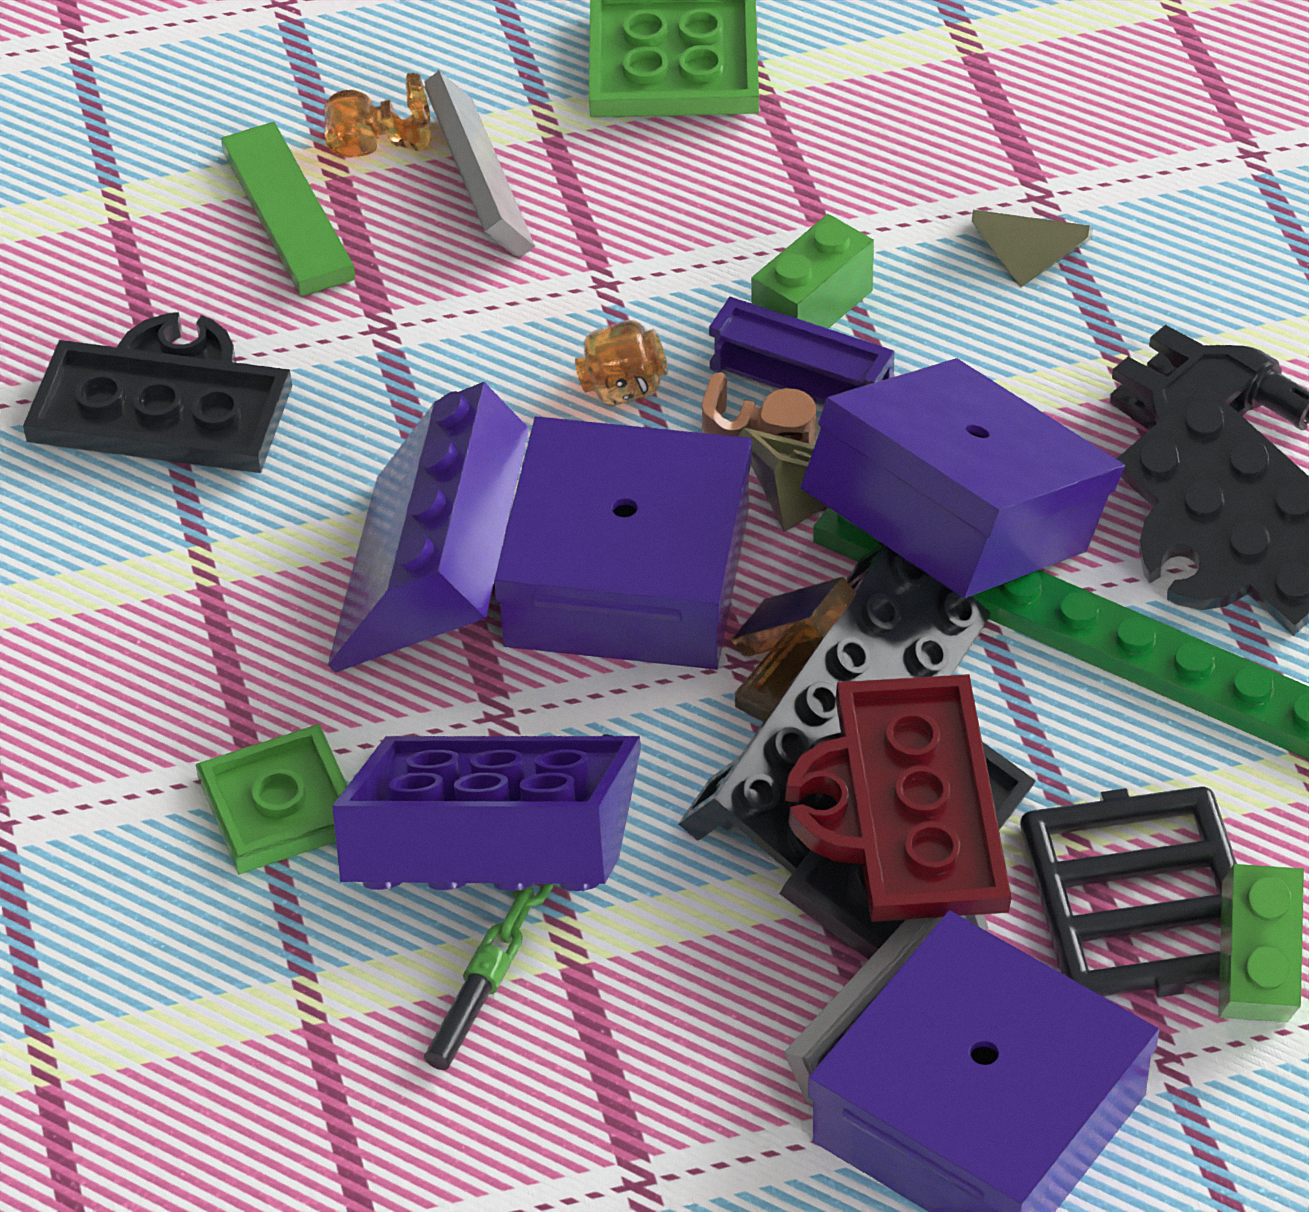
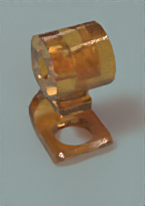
(354, 113)

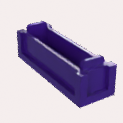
(793, 352)

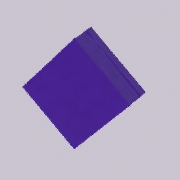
(959, 476)
(624, 542)
(980, 1078)

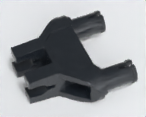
(1235, 372)

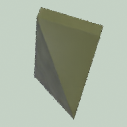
(1029, 244)
(780, 469)

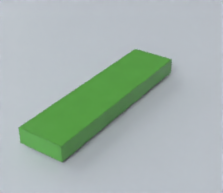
(288, 209)

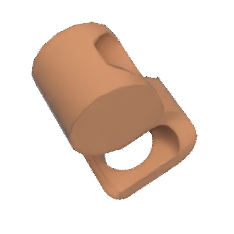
(782, 413)

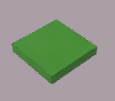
(274, 797)

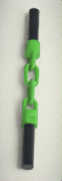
(483, 977)

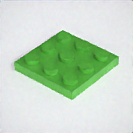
(673, 58)

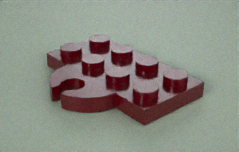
(907, 799)

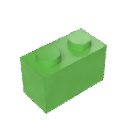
(818, 274)
(1261, 943)

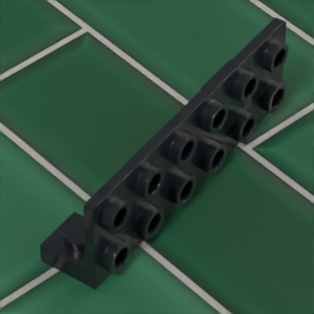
(891, 630)

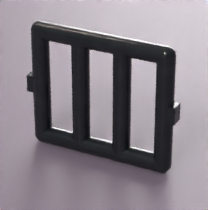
(1069, 930)

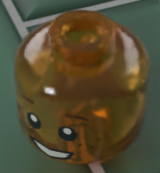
(622, 363)

